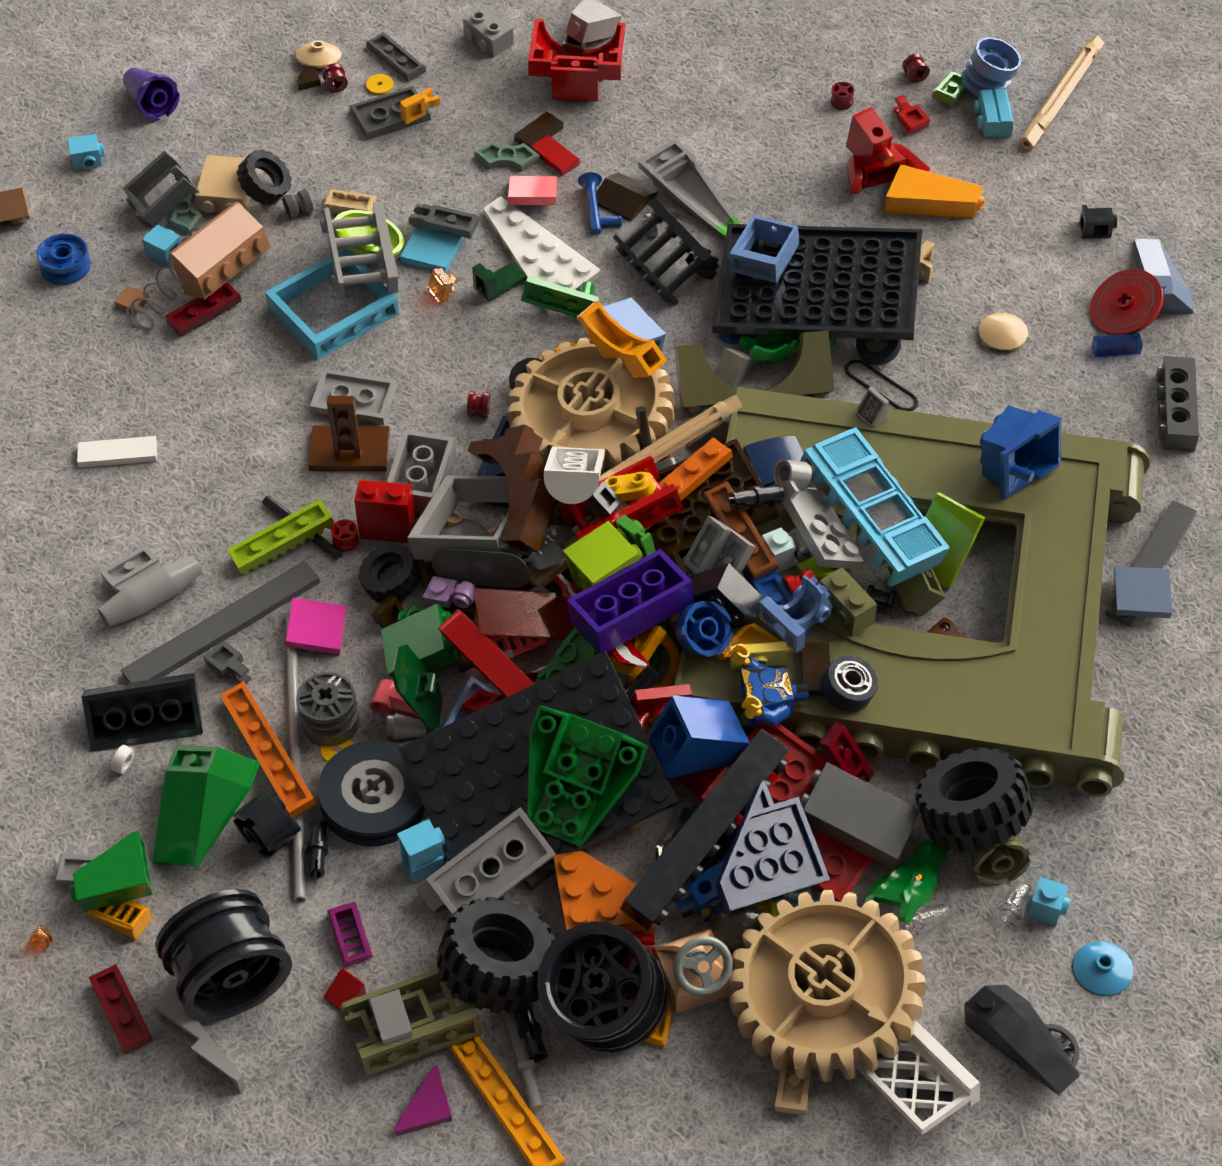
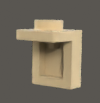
(926, 267)

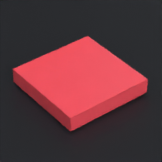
(532, 190)

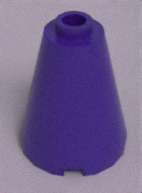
(151, 92)

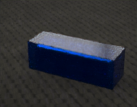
(1116, 345)

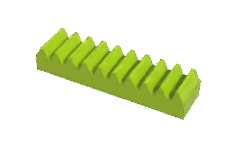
(280, 537)

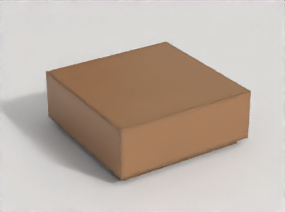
(128, 295)

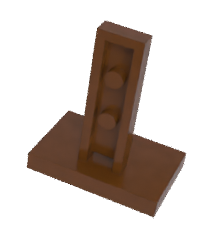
(345, 444)

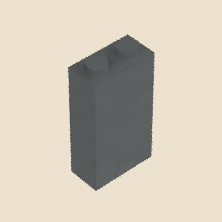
(858, 814)

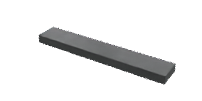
(1160, 546)

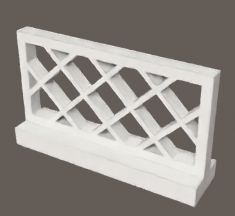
(934, 1059)

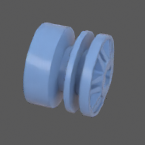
(990, 66)

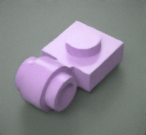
(445, 591)

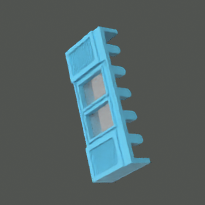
(877, 505)

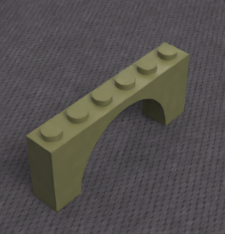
(808, 375)

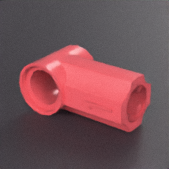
(389, 701)

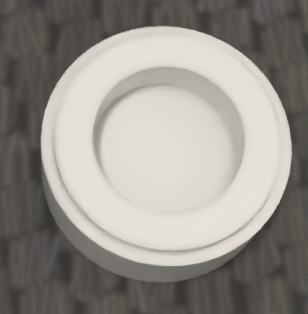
(122, 759)

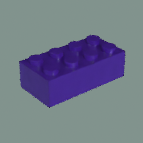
(630, 601)

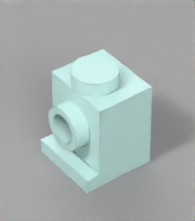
(781, 548)

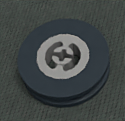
(379, 816)

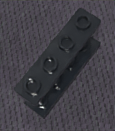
(686, 245)

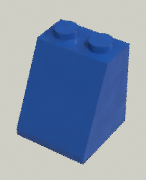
(696, 735)

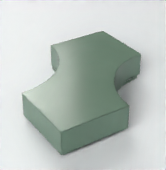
(517, 156)
(185, 216)

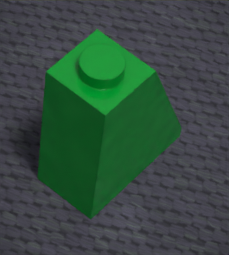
(113, 876)

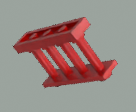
(646, 511)

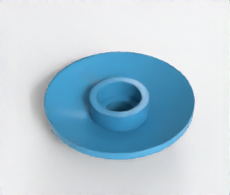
(1101, 979)

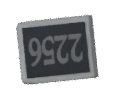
(873, 408)

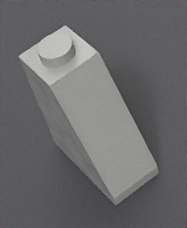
(592, 21)

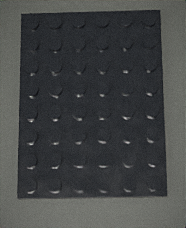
(836, 281)
(479, 765)

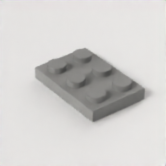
(371, 394)

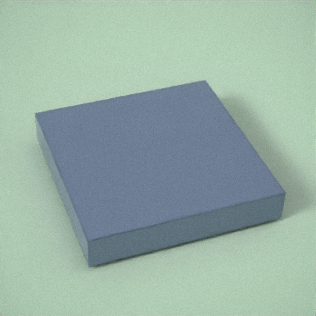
(1142, 592)

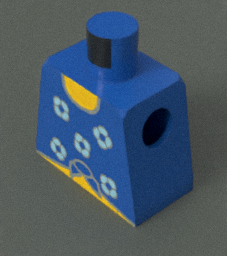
(703, 896)

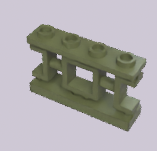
(427, 1033)

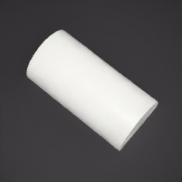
(573, 473)

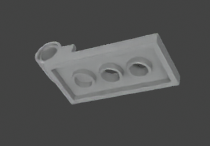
(815, 517)
(464, 878)

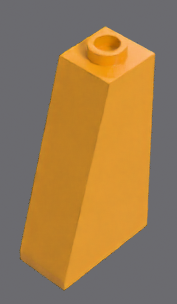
(932, 195)

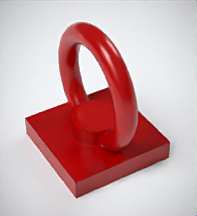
(652, 701)

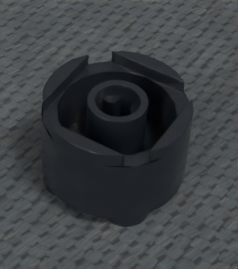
(266, 823)

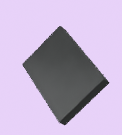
(383, 113)

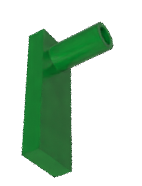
(558, 297)

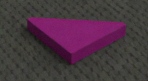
(427, 1107)

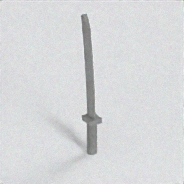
(524, 1066)

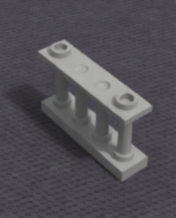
(379, 238)

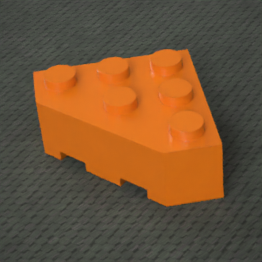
(592, 892)

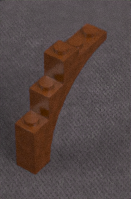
(528, 497)

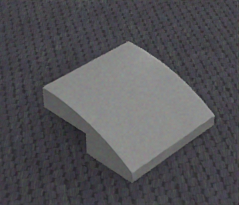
(717, 546)

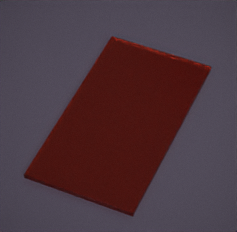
(522, 614)

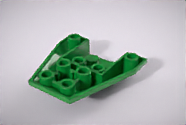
(577, 773)
(198, 801)

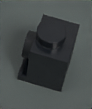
(1097, 222)

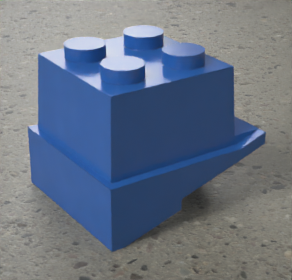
(1020, 448)

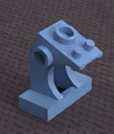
(808, 598)

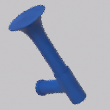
(589, 182)

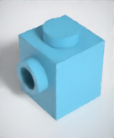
(86, 152)
(159, 243)
(1049, 901)

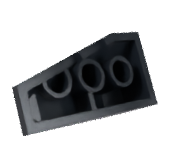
(1020, 1034)

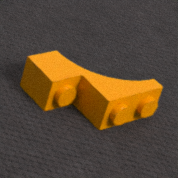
(612, 340)

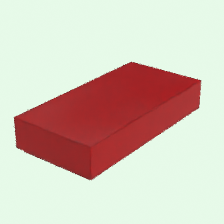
(555, 155)

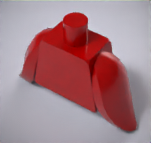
(866, 176)

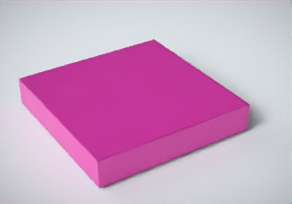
(315, 626)

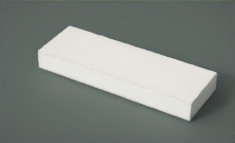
(117, 452)

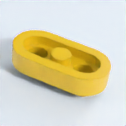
(632, 485)

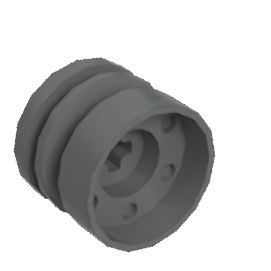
(328, 709)

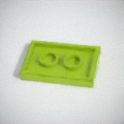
(958, 529)

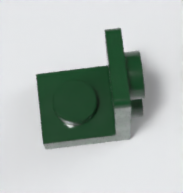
(493, 284)

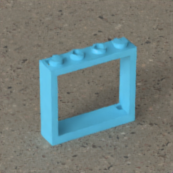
(341, 332)

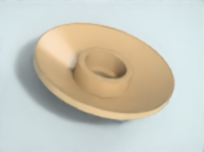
(318, 54)

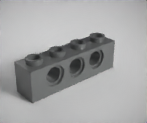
(1179, 403)

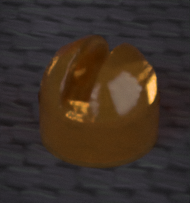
(40, 938)

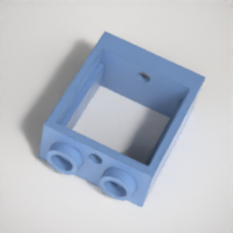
(760, 265)

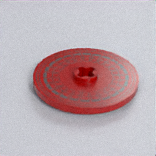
(1142, 309)

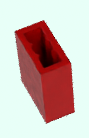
(384, 510)

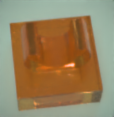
(441, 284)

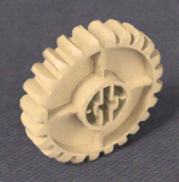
(589, 402)
(836, 1018)

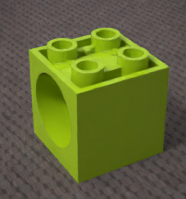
(600, 555)

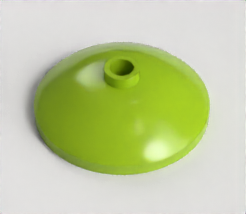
(396, 236)

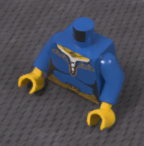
(766, 690)

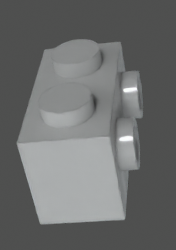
(488, 31)

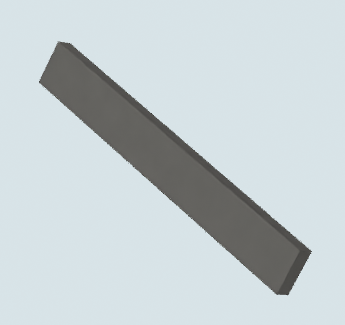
(222, 624)

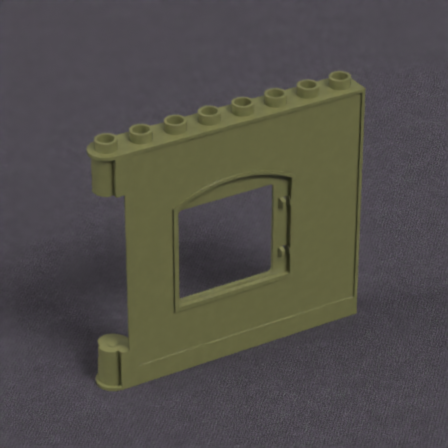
(951, 690)

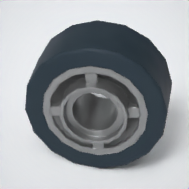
(849, 683)

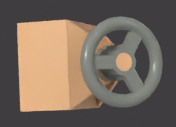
(695, 970)

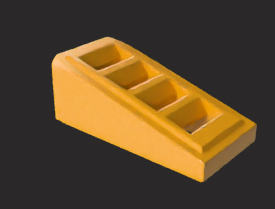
(132, 929)

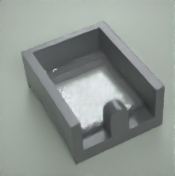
(159, 189)

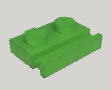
(635, 534)

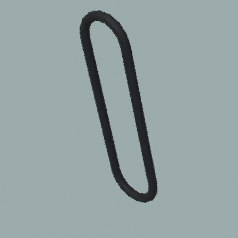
(886, 378)

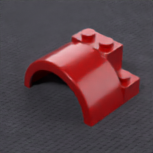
(575, 75)

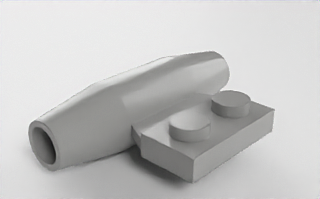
(143, 584)

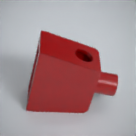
(870, 138)

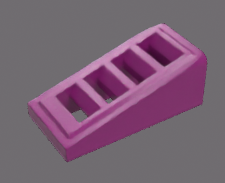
(343, 912)

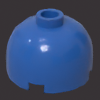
(704, 629)

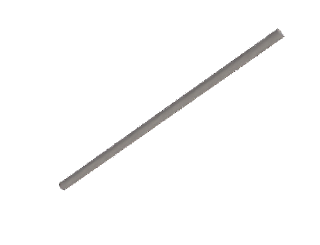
(295, 756)

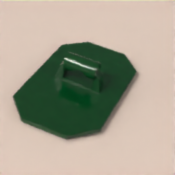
(417, 686)

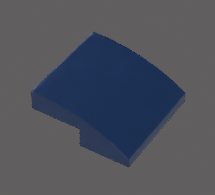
(768, 452)

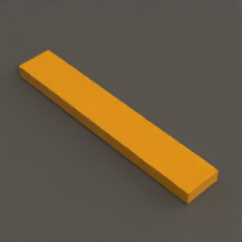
(506, 1103)

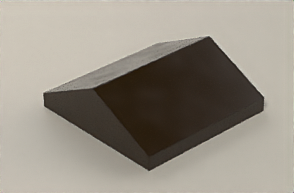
(624, 196)

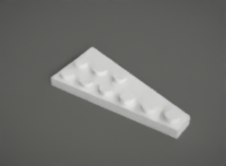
(537, 250)

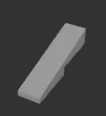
(204, 1050)

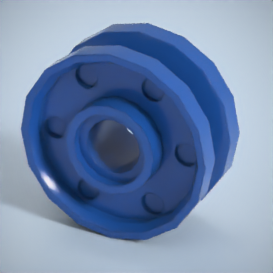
(63, 259)

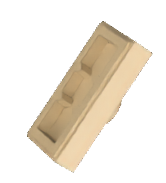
(341, 201)

